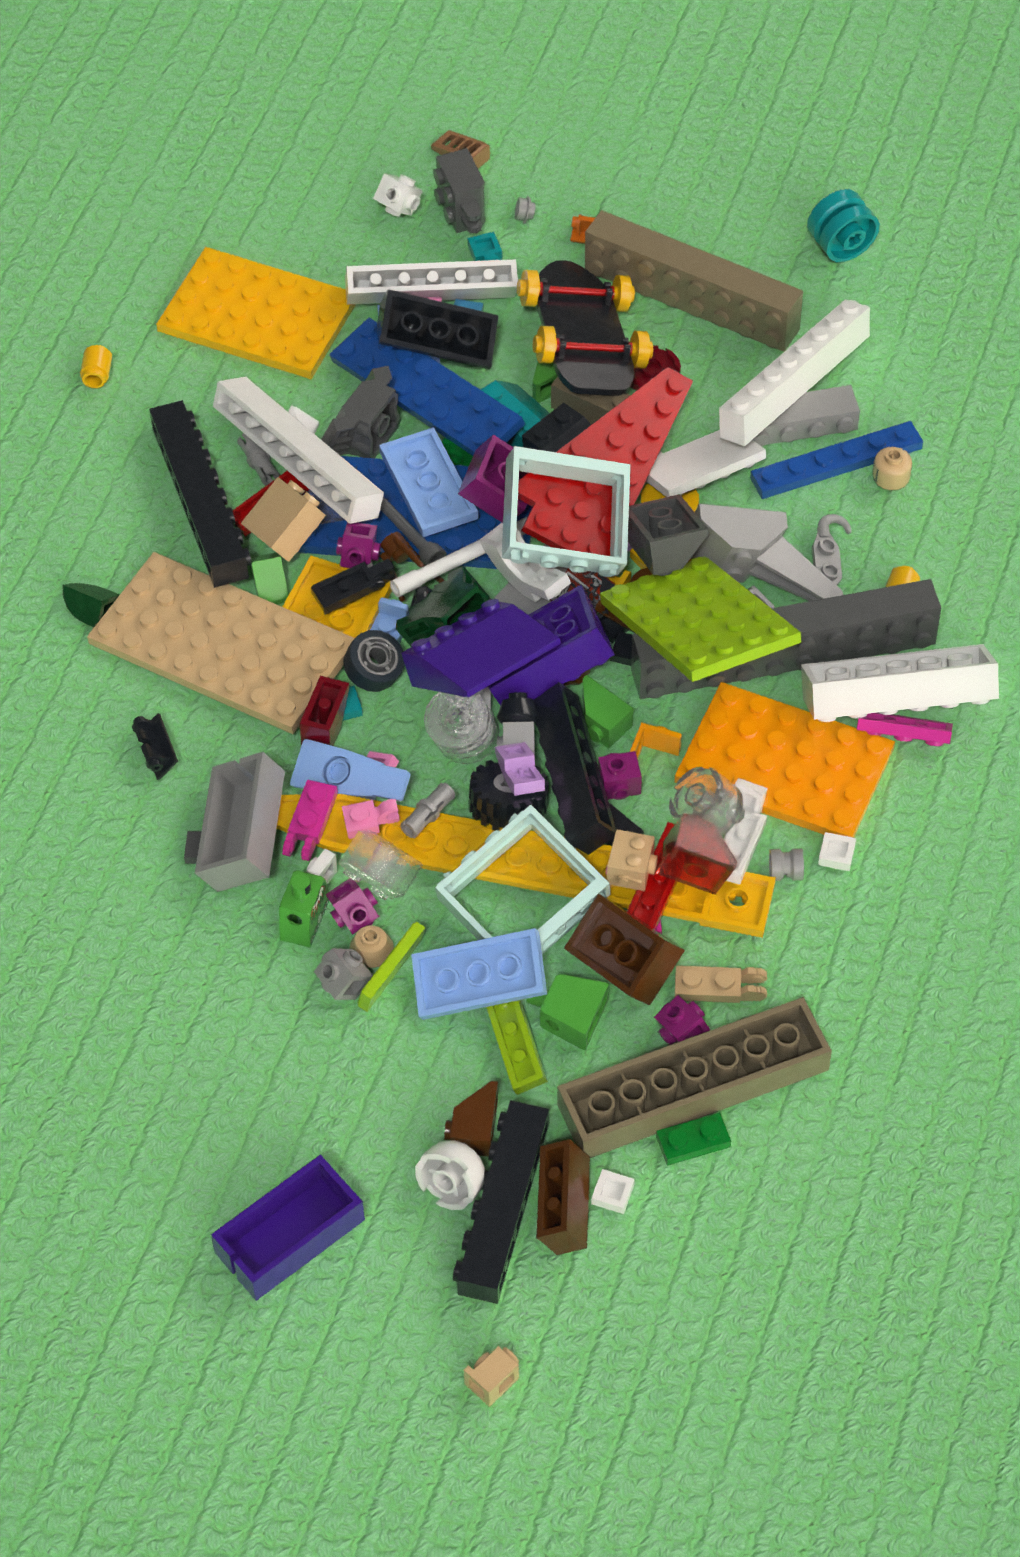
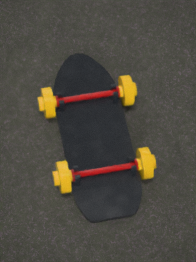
(583, 328)

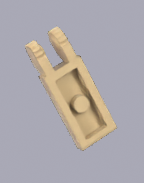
(719, 984)

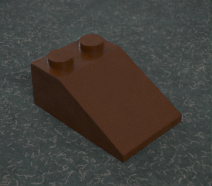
(624, 950)

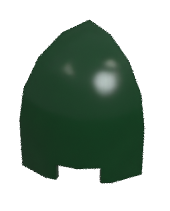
(88, 601)

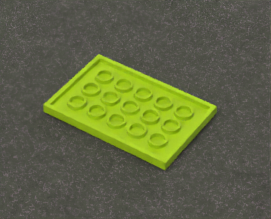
(700, 618)

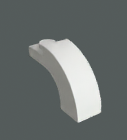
(527, 578)

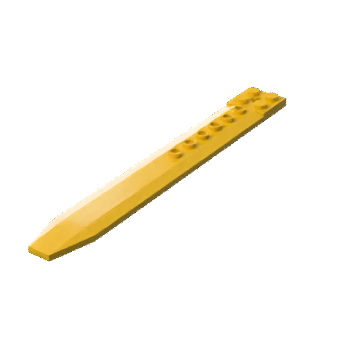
(538, 868)

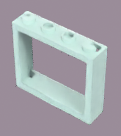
(572, 468)
(496, 845)

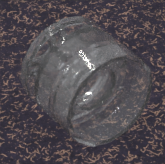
(462, 741)

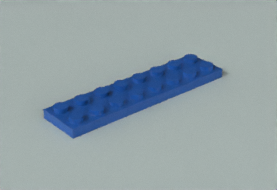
(429, 390)

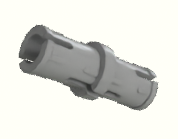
(258, 459)
(427, 810)

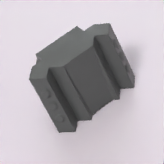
(365, 418)

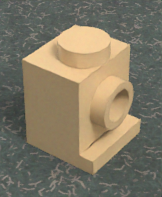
(492, 1374)

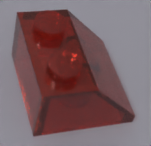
(696, 855)

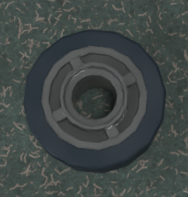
(365, 672)

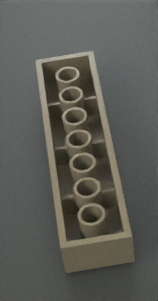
(694, 280)
(693, 1078)

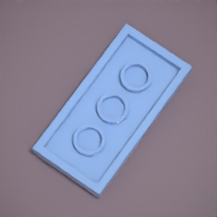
(427, 482)
(479, 974)

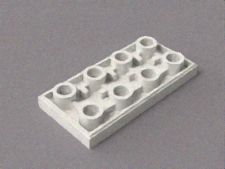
(701, 463)

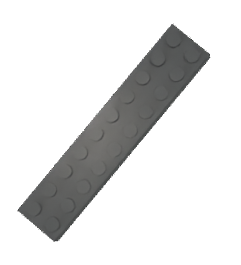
(830, 630)

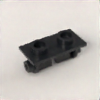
(156, 744)

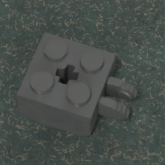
(460, 191)

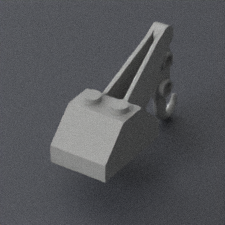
(753, 544)

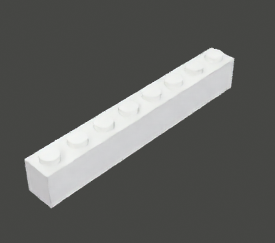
(794, 372)
(298, 450)

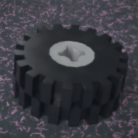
(493, 799)

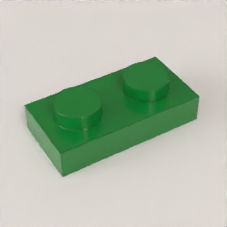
(693, 1139)

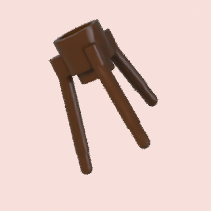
(399, 550)

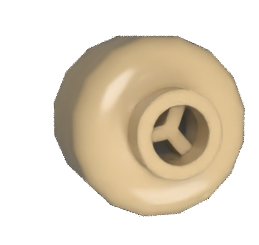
(892, 468)

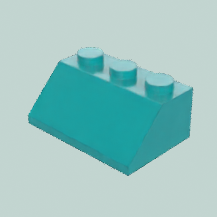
(520, 402)

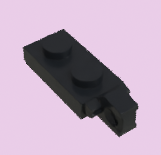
(352, 584)

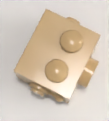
(631, 860)

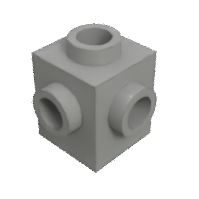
(343, 973)

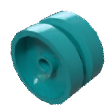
(843, 225)

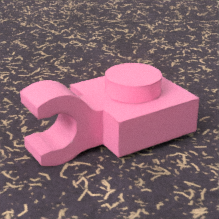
(366, 817)

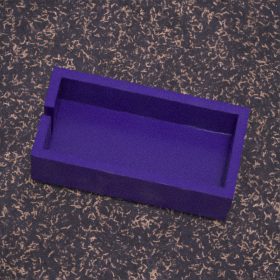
(288, 1227)

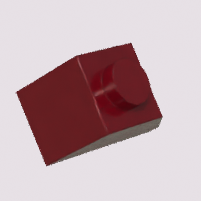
(325, 711)

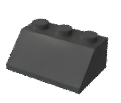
(665, 533)

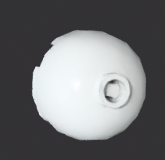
(451, 1173)

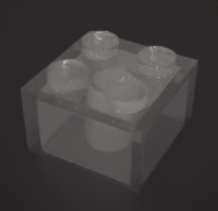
(380, 865)

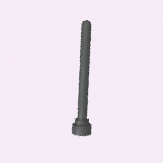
(428, 551)

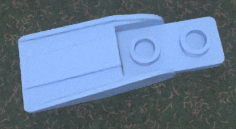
(348, 771)

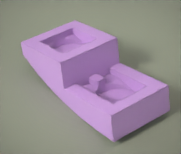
(519, 768)

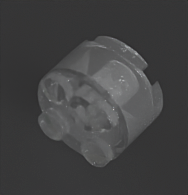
(708, 796)

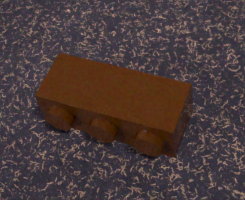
(563, 1197)

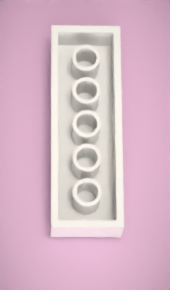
(900, 682)

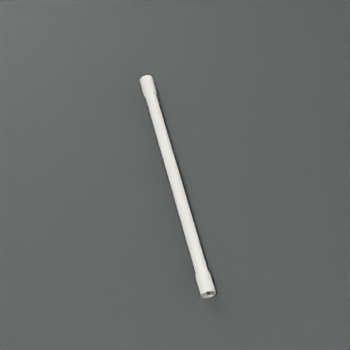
(416, 578)

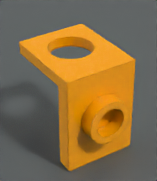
(657, 738)

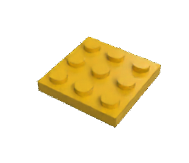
(349, 619)

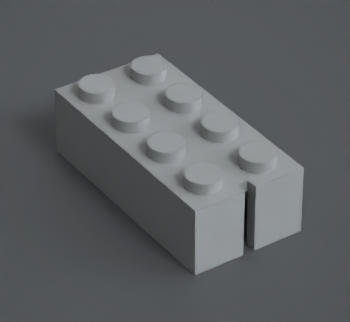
(240, 822)

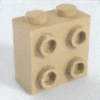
(284, 518)

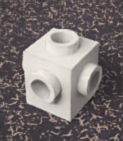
(398, 194)

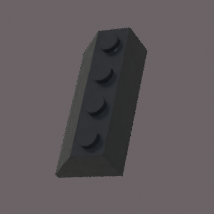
(437, 329)

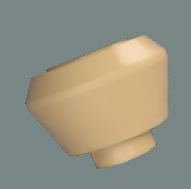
(372, 945)

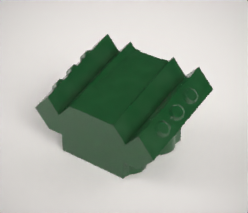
(442, 606)

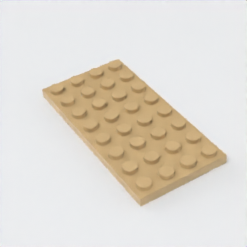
(220, 641)

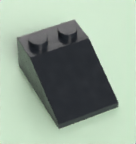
(555, 429)

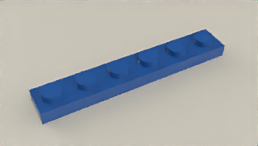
(832, 460)

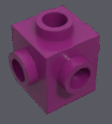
(358, 545)
(620, 775)
(352, 906)
(680, 1021)

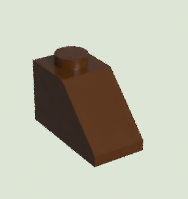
(475, 1120)

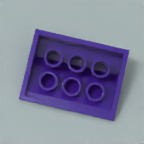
(581, 647)
(477, 649)

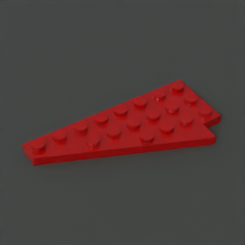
(577, 512)

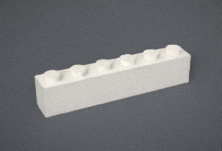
(445, 279)

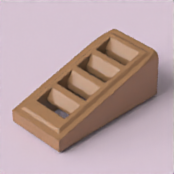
(479, 150)

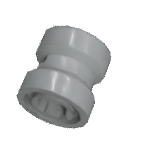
(787, 864)

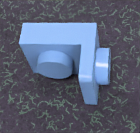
(388, 614)

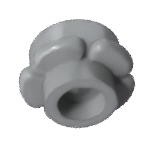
(524, 209)

